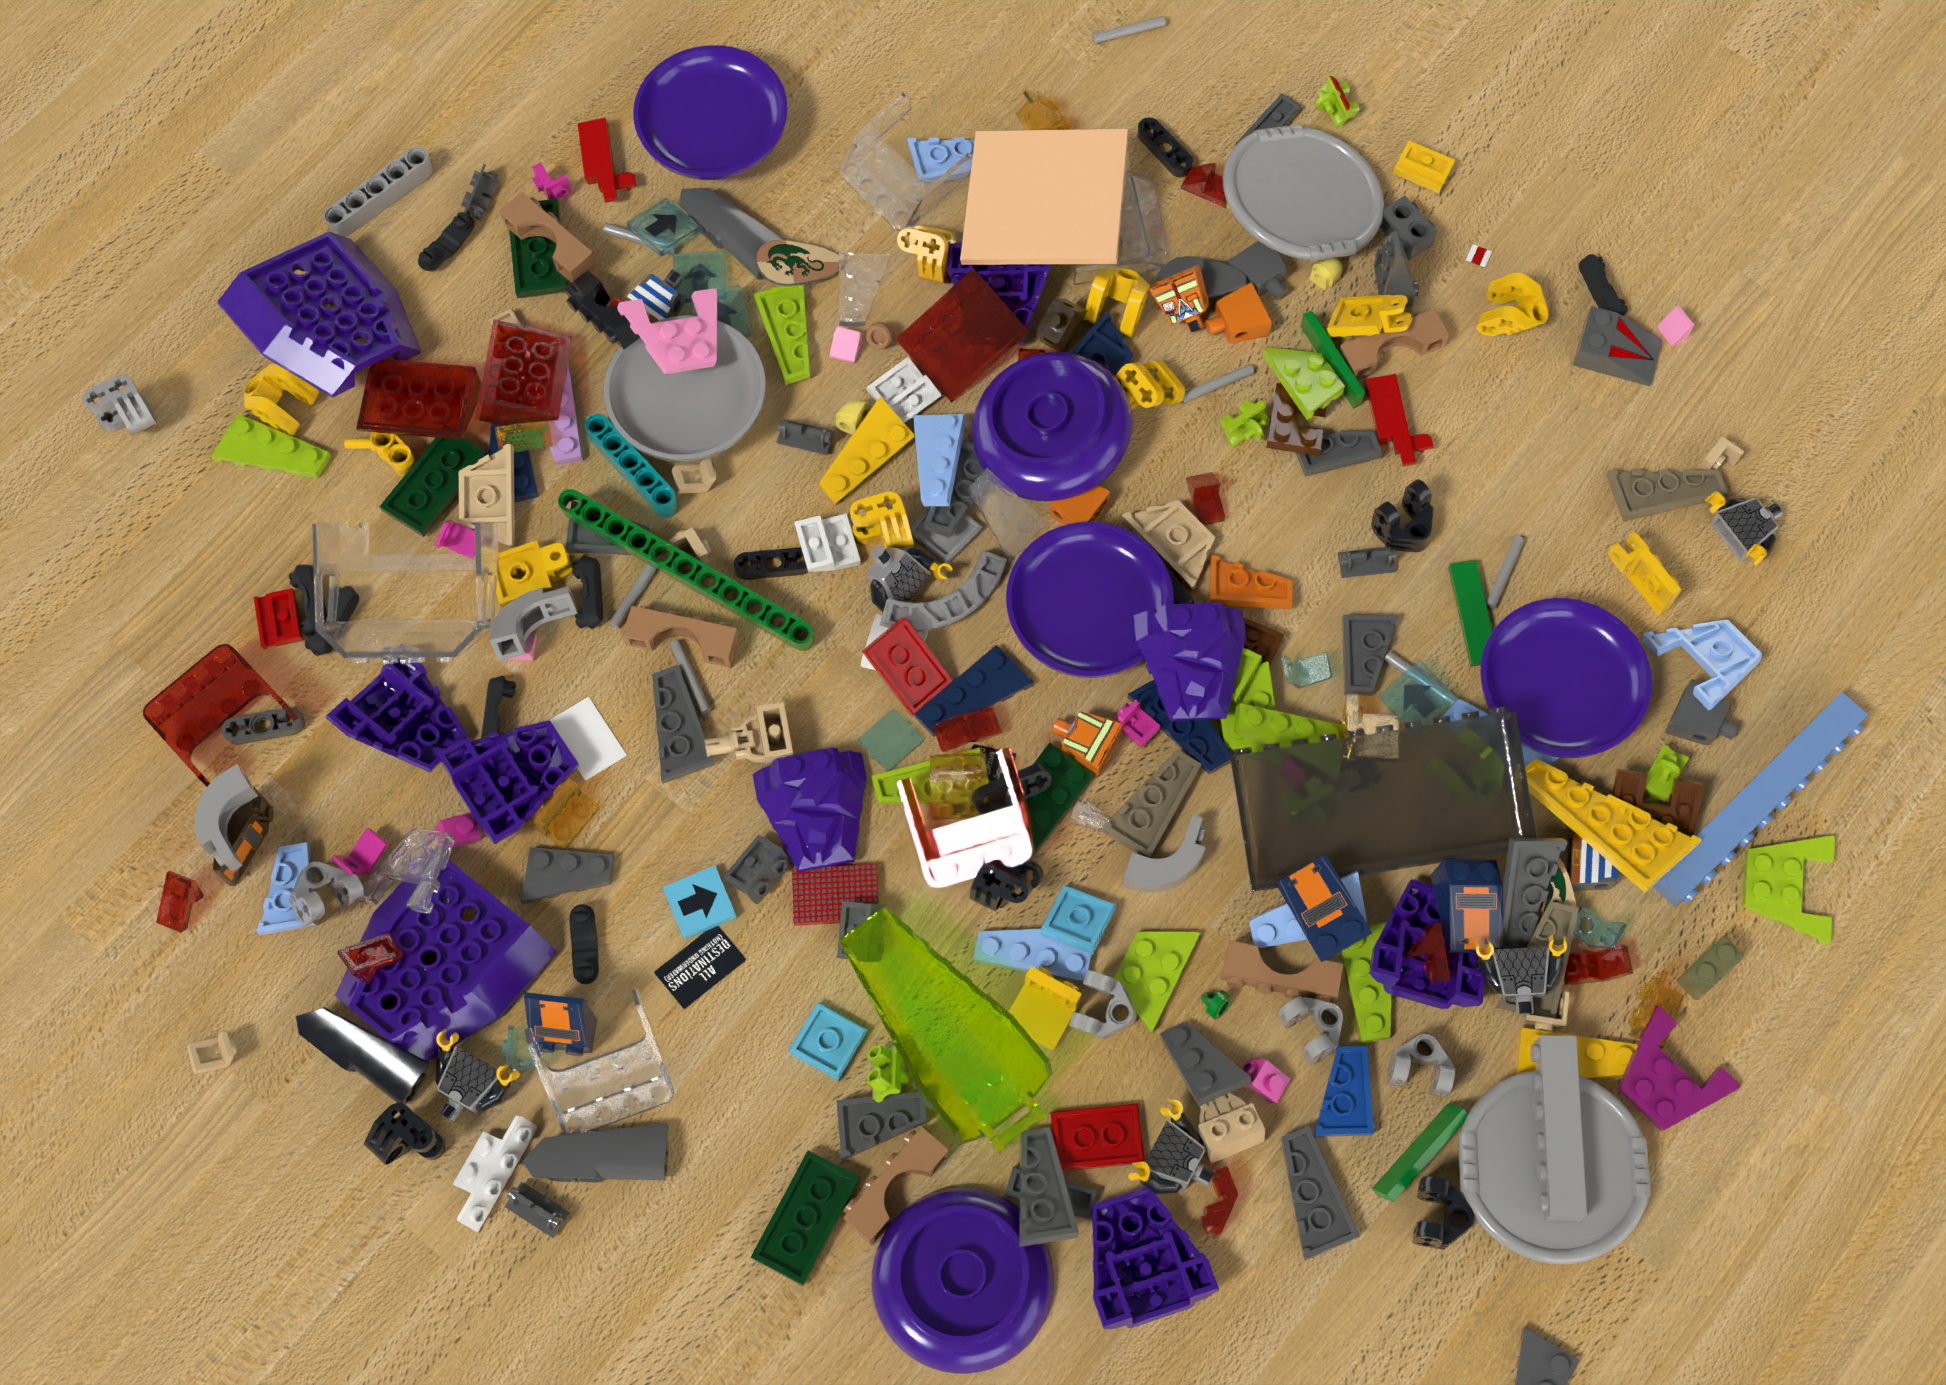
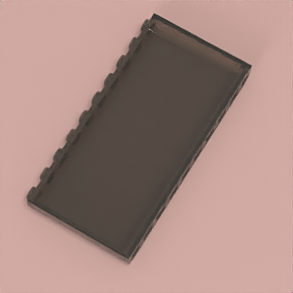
(1384, 797)

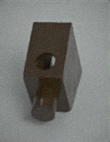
(1060, 324)

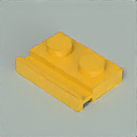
(1423, 166)

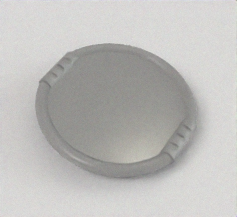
(1303, 192)
(1502, 1182)

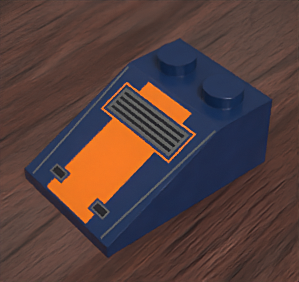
(1469, 903)
(1323, 907)
(560, 1023)

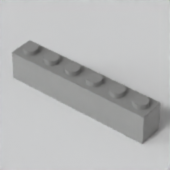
(1559, 1128)

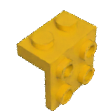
(1045, 1006)

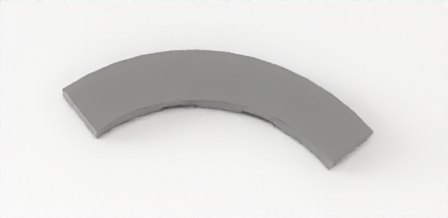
(956, 604)

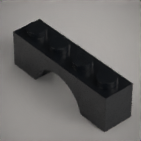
(590, 300)

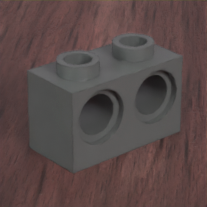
(1412, 225)

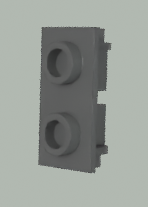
(483, 184)
(805, 437)
(1367, 562)
(536, 1209)

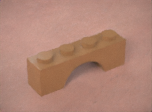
(528, 219)
(1423, 336)
(649, 627)
(1245, 967)
(920, 1156)

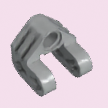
(126, 407)
(308, 903)
(1112, 1026)
(1328, 1041)
(1443, 1069)

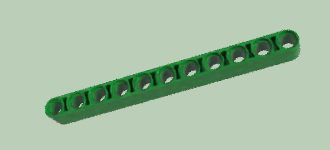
(678, 559)

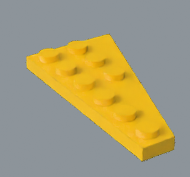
(1614, 828)

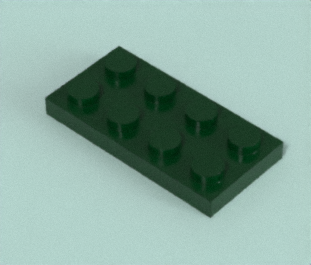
(533, 261)
(431, 484)
(1067, 785)
(805, 1218)

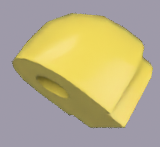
(1326, 272)
(852, 415)

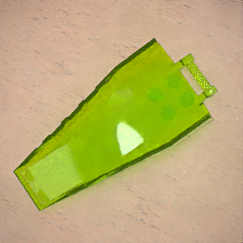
(954, 1040)

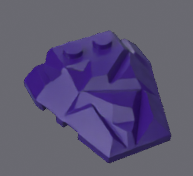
(1015, 284)
(1192, 656)
(401, 716)
(508, 775)
(814, 805)
(1407, 976)
(1144, 1262)

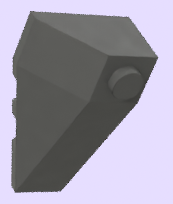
(1393, 270)

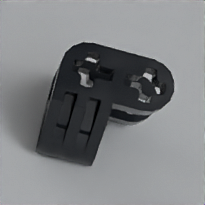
(1417, 505)
(993, 887)
(392, 1139)
(1433, 1234)

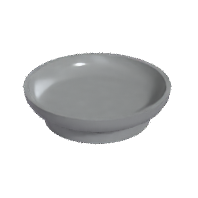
(690, 411)

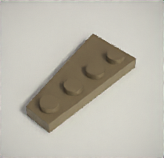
(1653, 493)
(1149, 810)
(1556, 921)

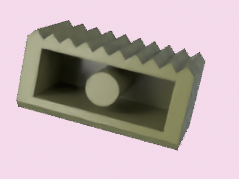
(1710, 968)

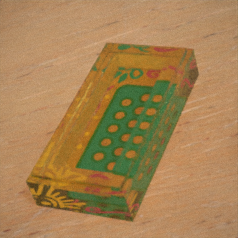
(524, 436)

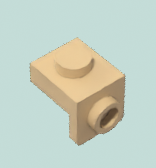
(694, 477)
(689, 539)
(211, 1053)

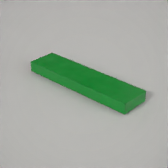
(1323, 344)
(1471, 608)
(1420, 1152)

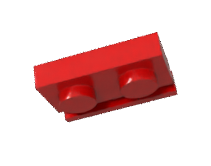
(278, 618)

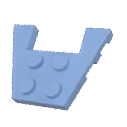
(1717, 649)

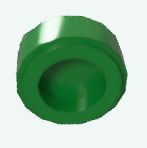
(1218, 1004)

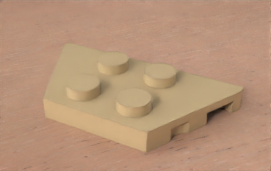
(488, 493)
(1176, 538)

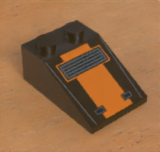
(245, 833)

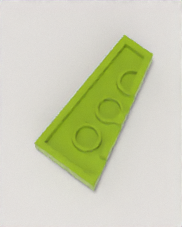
(1272, 726)
(1368, 998)

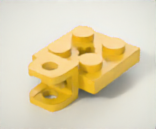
(1368, 315)
(540, 565)
(1646, 573)

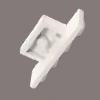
(489, 1170)

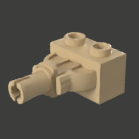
(758, 738)
(1229, 1127)

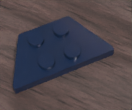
(1105, 345)

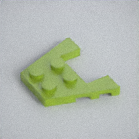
(1776, 884)

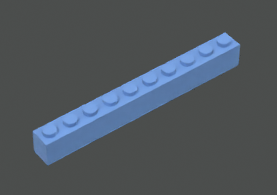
(1762, 796)

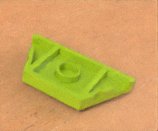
(1305, 377)
(1258, 694)
(1153, 970)

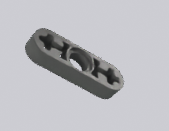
(273, 732)

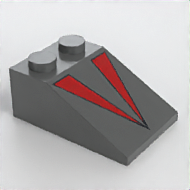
(1617, 347)

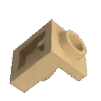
(1723, 450)

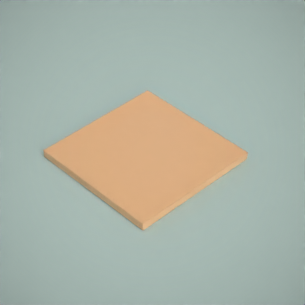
(1045, 197)

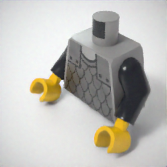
(1745, 525)
(900, 573)
(1522, 972)
(468, 1080)
(1174, 1156)

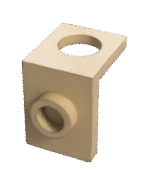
(1546, 1023)

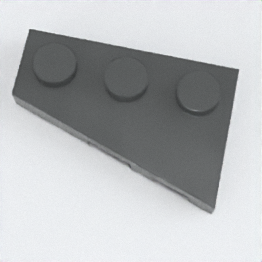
(869, 1123)

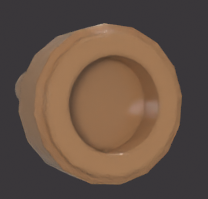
(879, 335)

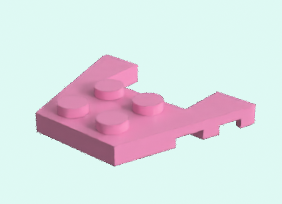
(682, 342)

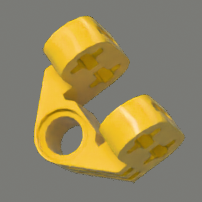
(931, 248)
(1122, 286)
(1508, 319)
(1145, 386)
(265, 391)
(882, 523)

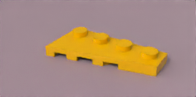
(867, 450)
(1595, 1056)

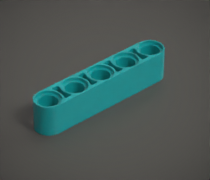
(635, 476)

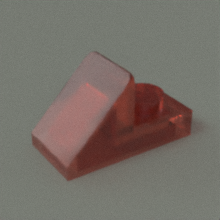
(1205, 184)
(1206, 498)
(177, 901)
(1432, 945)
(368, 956)

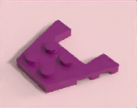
(1661, 1086)

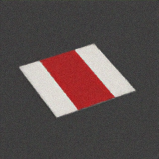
(1478, 255)

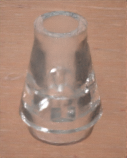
(1088, 815)

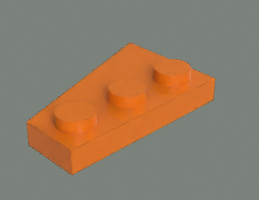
(1246, 588)

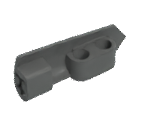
(727, 226)
(602, 1155)

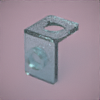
(1307, 670)
(1601, 933)
(510, 1052)

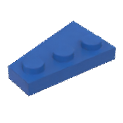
(1347, 1097)

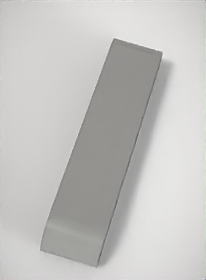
(384, 181)

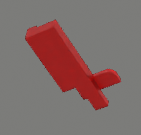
(598, 159)
(1391, 420)

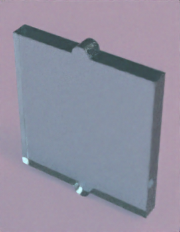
(890, 740)

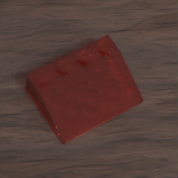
(962, 335)
(522, 375)
(419, 399)

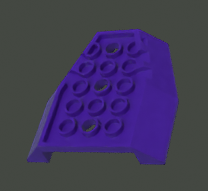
(293, 329)
(475, 976)

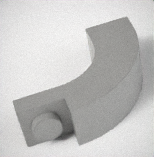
(525, 614)
(214, 811)
(1163, 874)

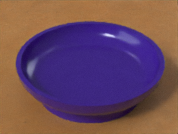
(710, 112)
(1052, 426)
(1078, 597)
(1568, 676)
(959, 1284)

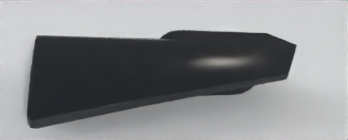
(357, 1049)

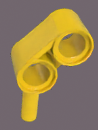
(391, 452)

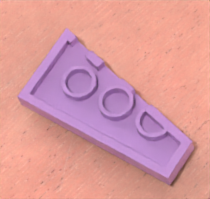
(565, 430)

